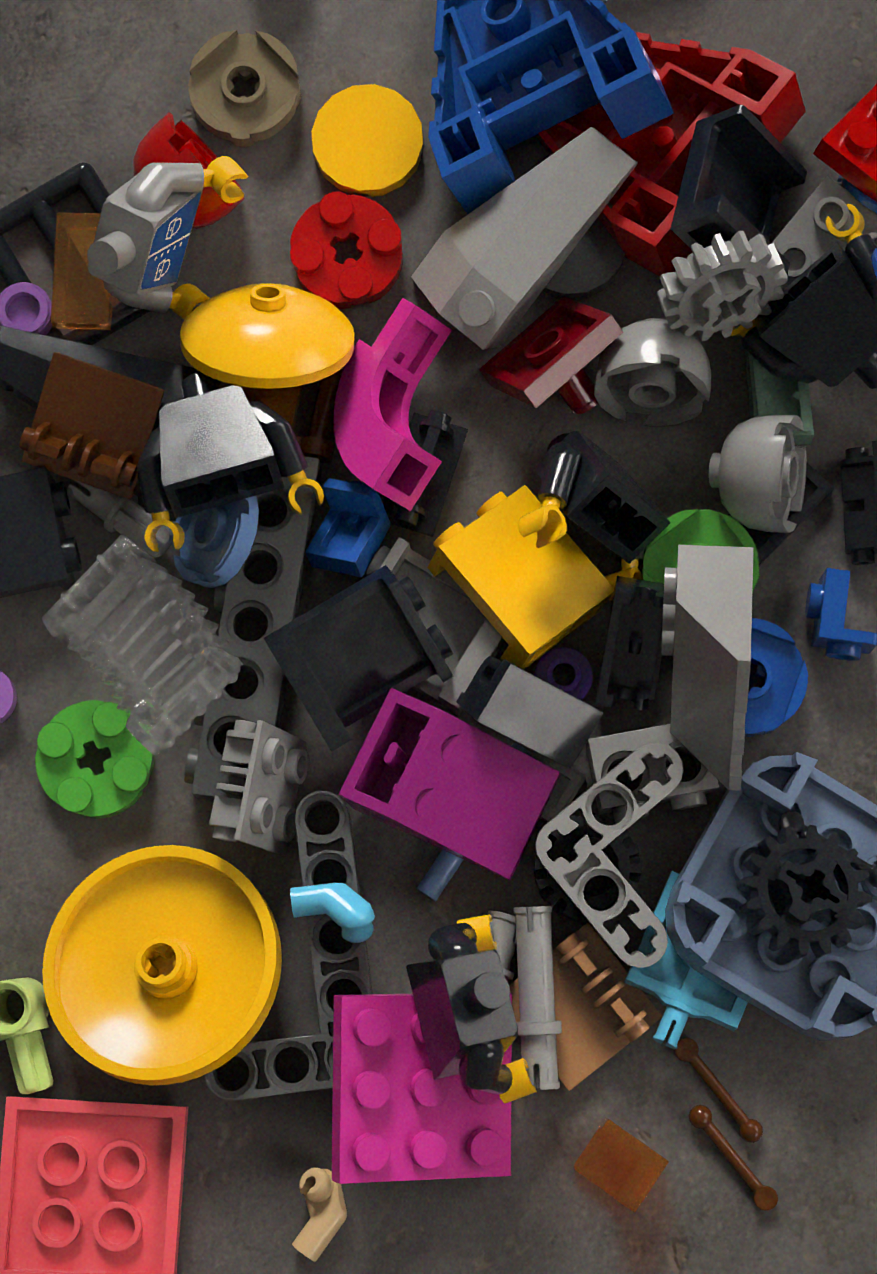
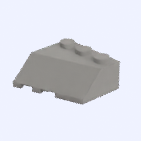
(710, 643)

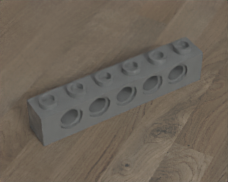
(278, 604)

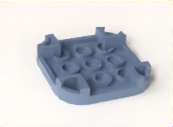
(811, 995)

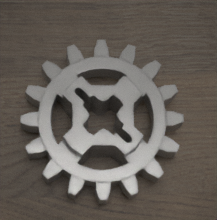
(722, 285)

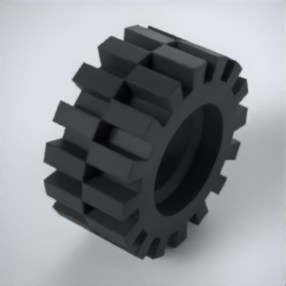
(620, 852)

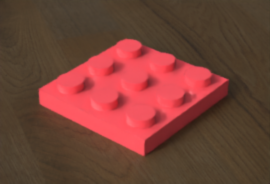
(91, 1187)

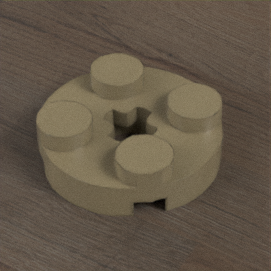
(244, 55)

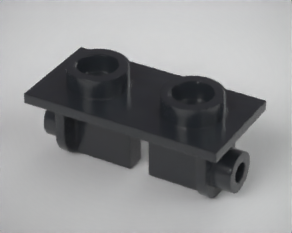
(444, 442)
(860, 485)

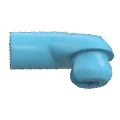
(340, 904)

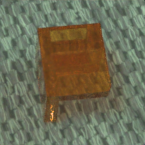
(620, 1164)

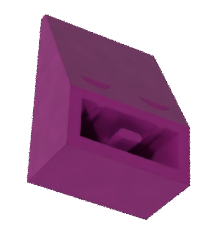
(449, 784)

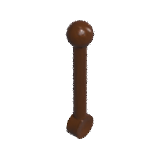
(749, 1129)
(763, 1195)

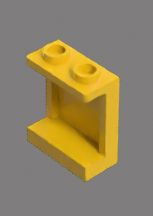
(522, 590)

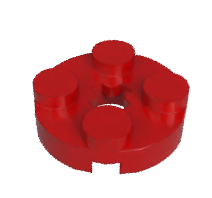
(340, 219)

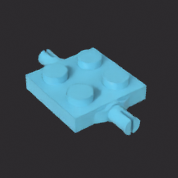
(681, 987)

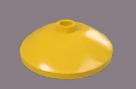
(267, 337)

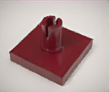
(552, 356)

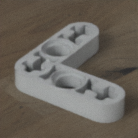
(593, 862)

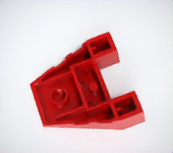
(697, 87)

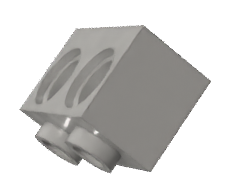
(614, 748)

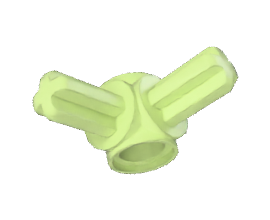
(25, 1036)

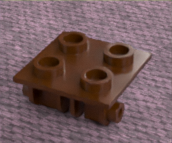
(91, 425)

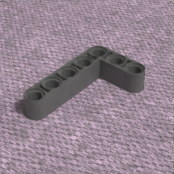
(327, 968)

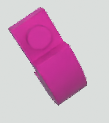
(376, 402)

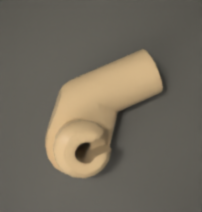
(326, 1212)

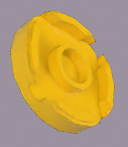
(367, 140)

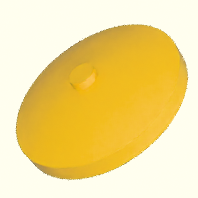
(162, 965)

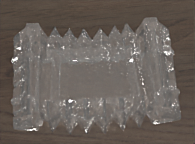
(145, 642)

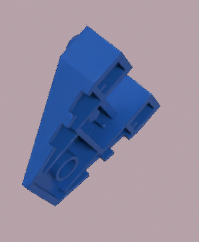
(522, 70)

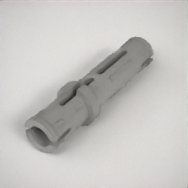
(536, 995)

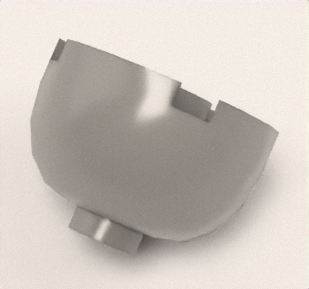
(653, 374)
(761, 472)

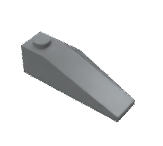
(510, 247)

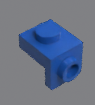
(350, 529)
(827, 606)

